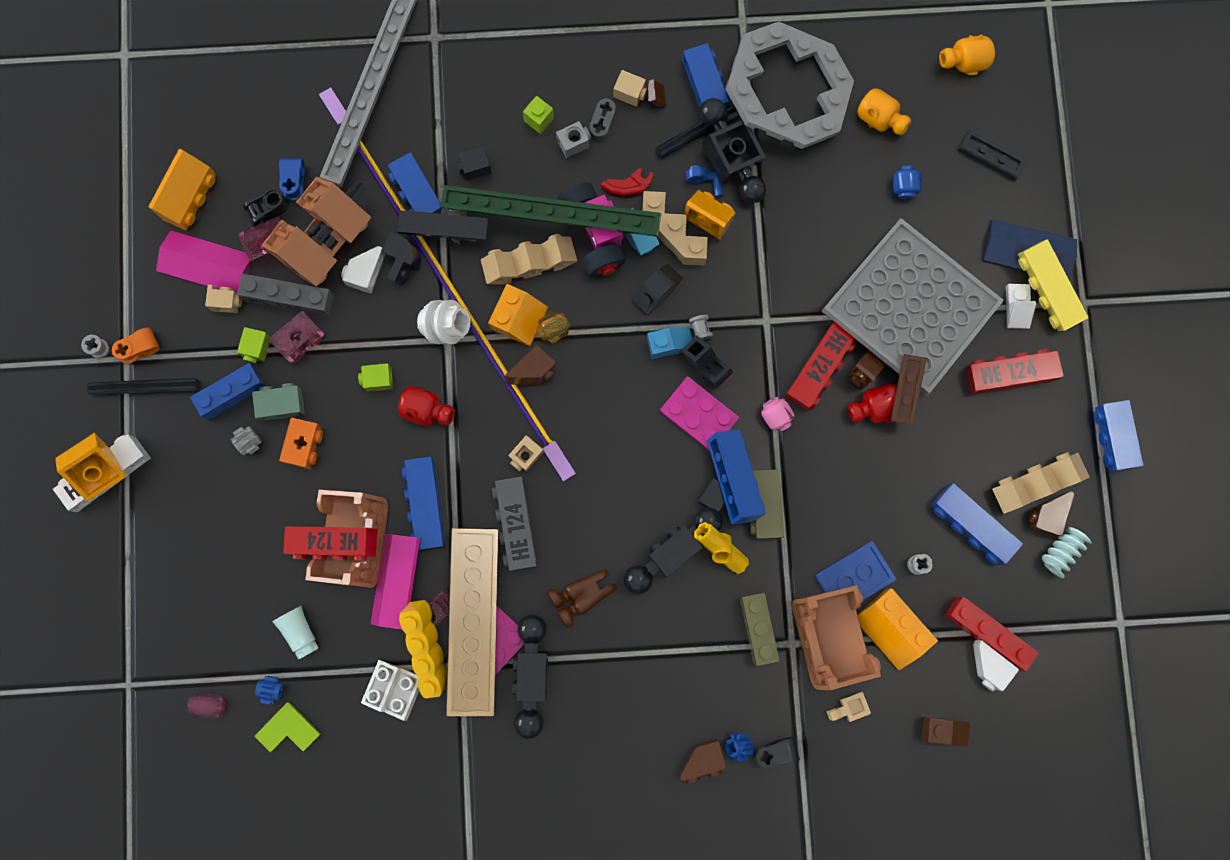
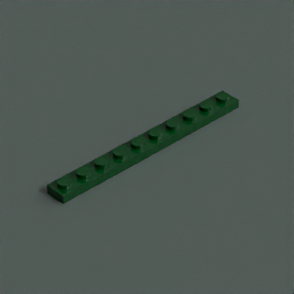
(551, 210)

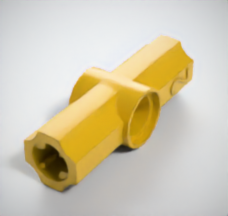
(721, 548)

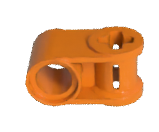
(138, 345)

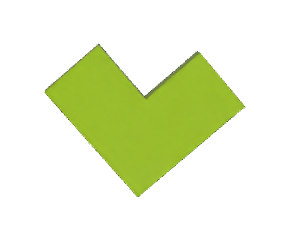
(289, 723)

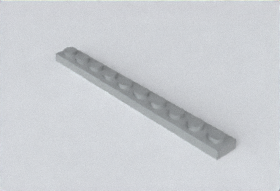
(367, 91)

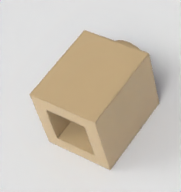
(630, 88)

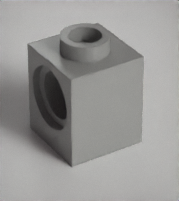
(571, 148)

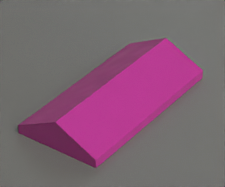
(202, 261)
(394, 579)

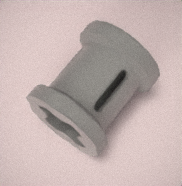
(701, 327)
(88, 346)
(912, 564)

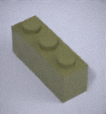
(771, 524)
(759, 629)

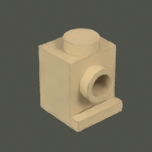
(222, 300)
(525, 446)

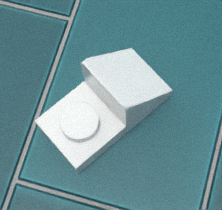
(1019, 306)

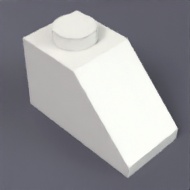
(363, 270)
(992, 667)

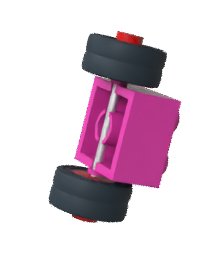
(607, 251)

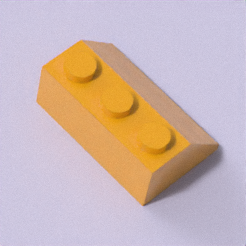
(182, 190)
(895, 629)

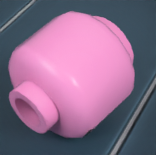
(777, 414)

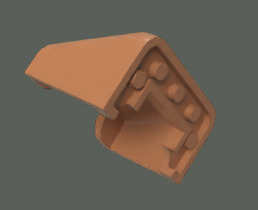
(351, 511)
(834, 639)

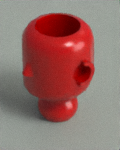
(876, 404)
(424, 407)

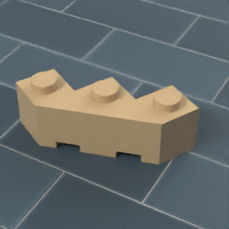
(672, 232)
(528, 260)
(1040, 482)

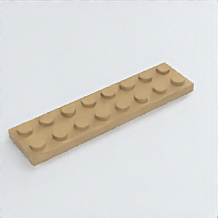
(472, 622)

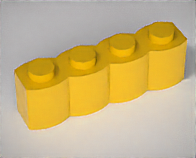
(423, 646)

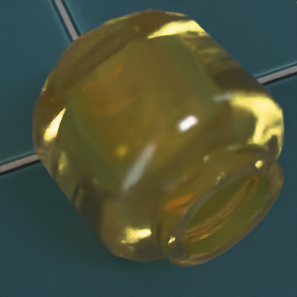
(553, 326)

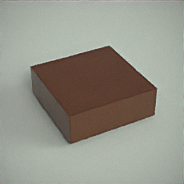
(656, 93)

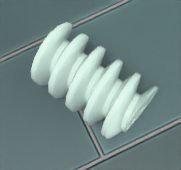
(1064, 550)

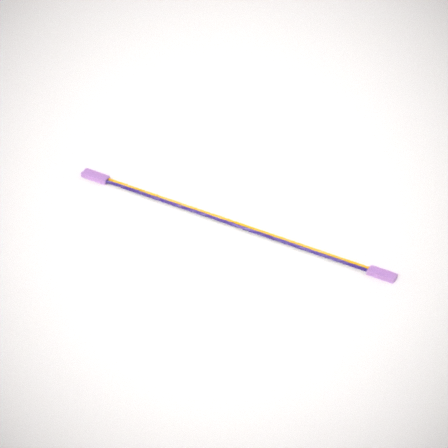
(552, 450)

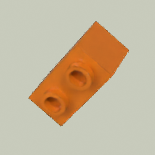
(298, 432)

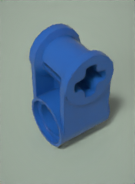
(292, 177)

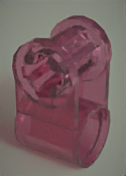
(440, 607)

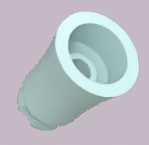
(297, 632)

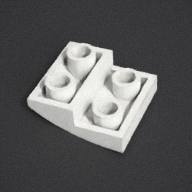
(392, 690)

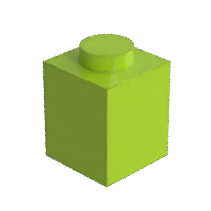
(538, 114)
(253, 345)
(376, 377)

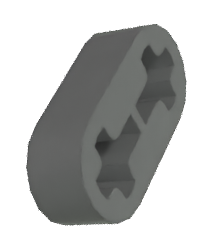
(607, 120)

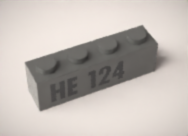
(285, 295)
(515, 524)

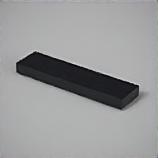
(443, 225)

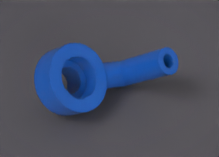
(698, 174)

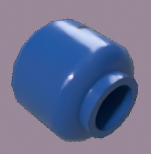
(907, 182)

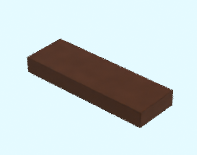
(908, 389)

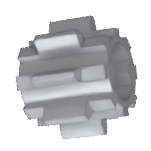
(246, 440)

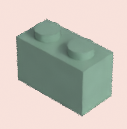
(278, 402)

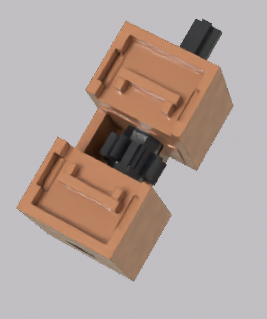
(334, 222)

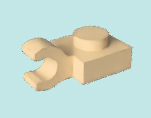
(852, 707)

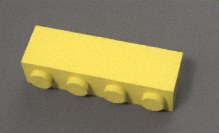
(1052, 286)

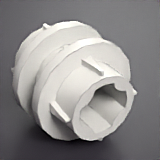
(443, 322)

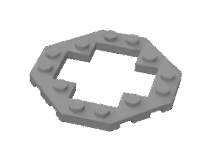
(778, 123)

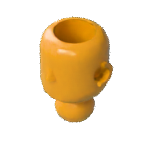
(969, 55)
(882, 111)

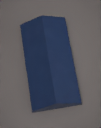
(1008, 240)

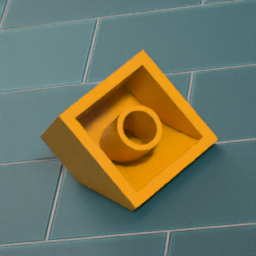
(709, 214)
(517, 315)
(90, 467)

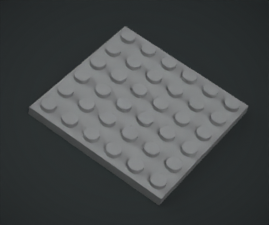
(913, 303)

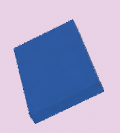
(861, 568)

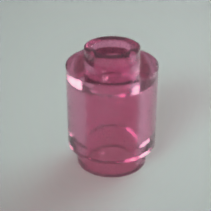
(206, 705)

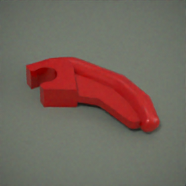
(631, 186)

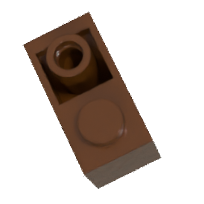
(866, 370)
(703, 760)

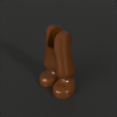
(584, 595)

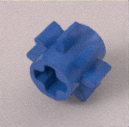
(269, 690)
(739, 747)

